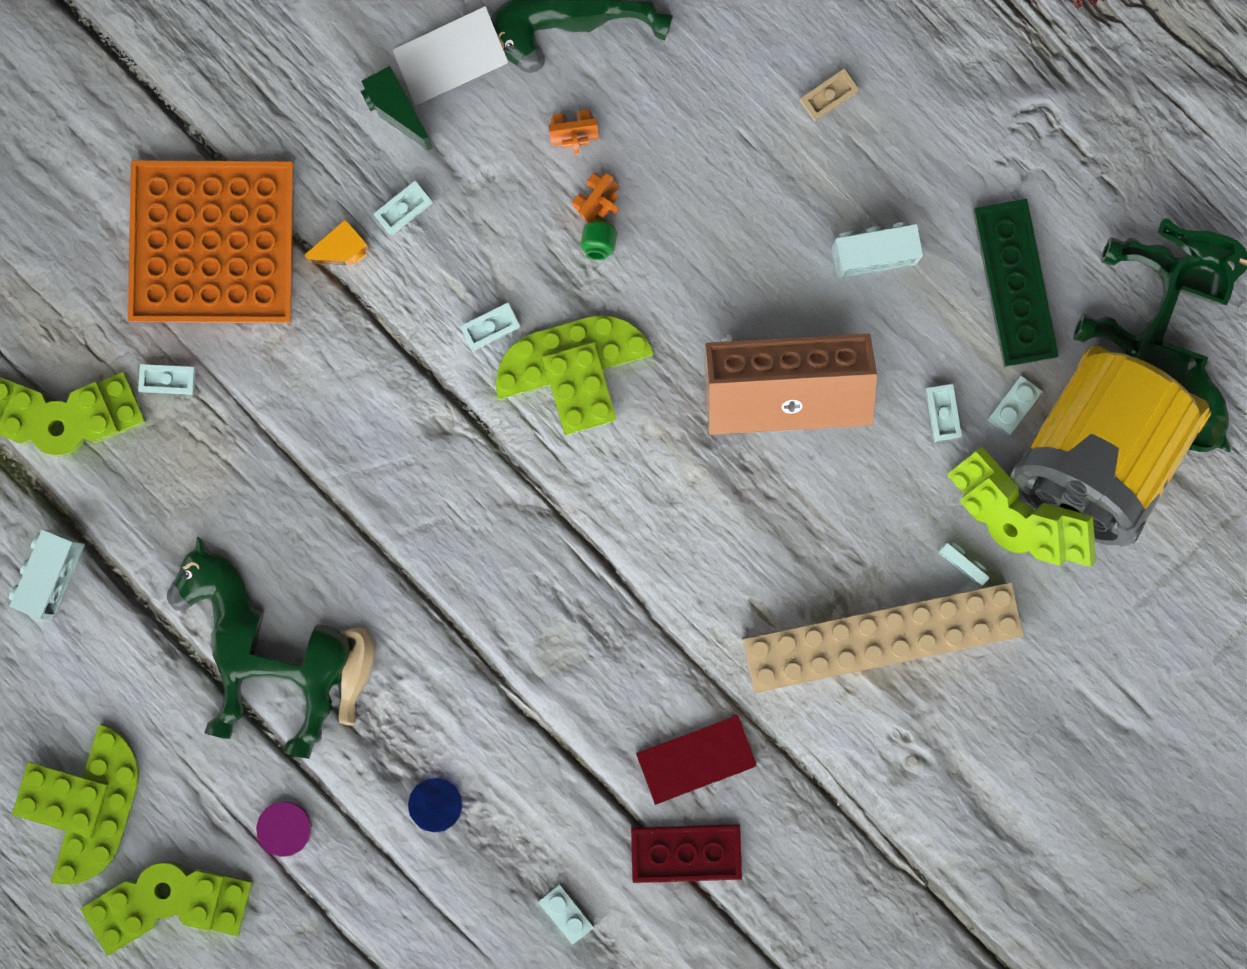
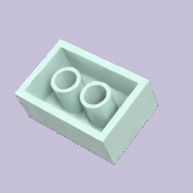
(876, 250)
(46, 574)

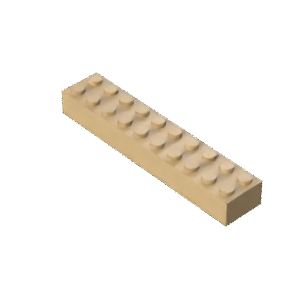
(882, 637)

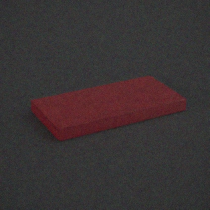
(696, 759)
(686, 853)

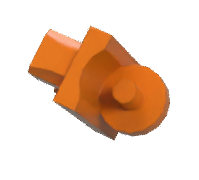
(573, 133)
(600, 200)

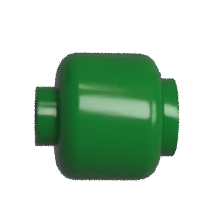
(598, 239)

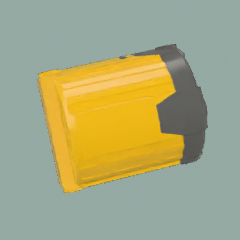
(1111, 444)

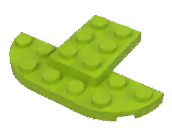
(572, 364)
(88, 807)

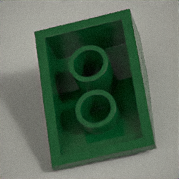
(386, 96)

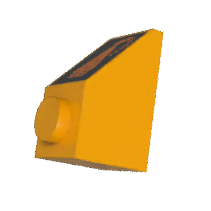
(339, 247)

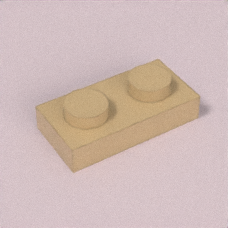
(829, 95)

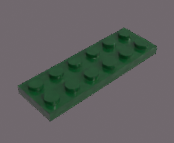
(1015, 283)

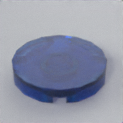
(435, 804)

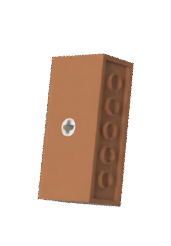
(789, 383)

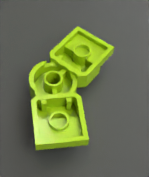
(90, 414)
(1046, 532)
(199, 900)

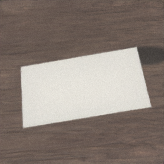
(450, 56)

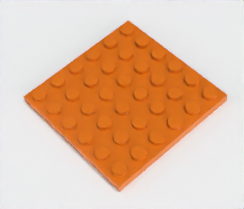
(211, 241)

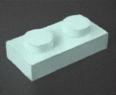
(403, 208)
(490, 327)
(167, 379)
(1014, 405)
(943, 413)
(955, 555)
(566, 914)

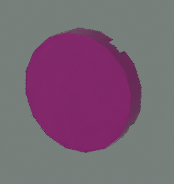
(283, 829)

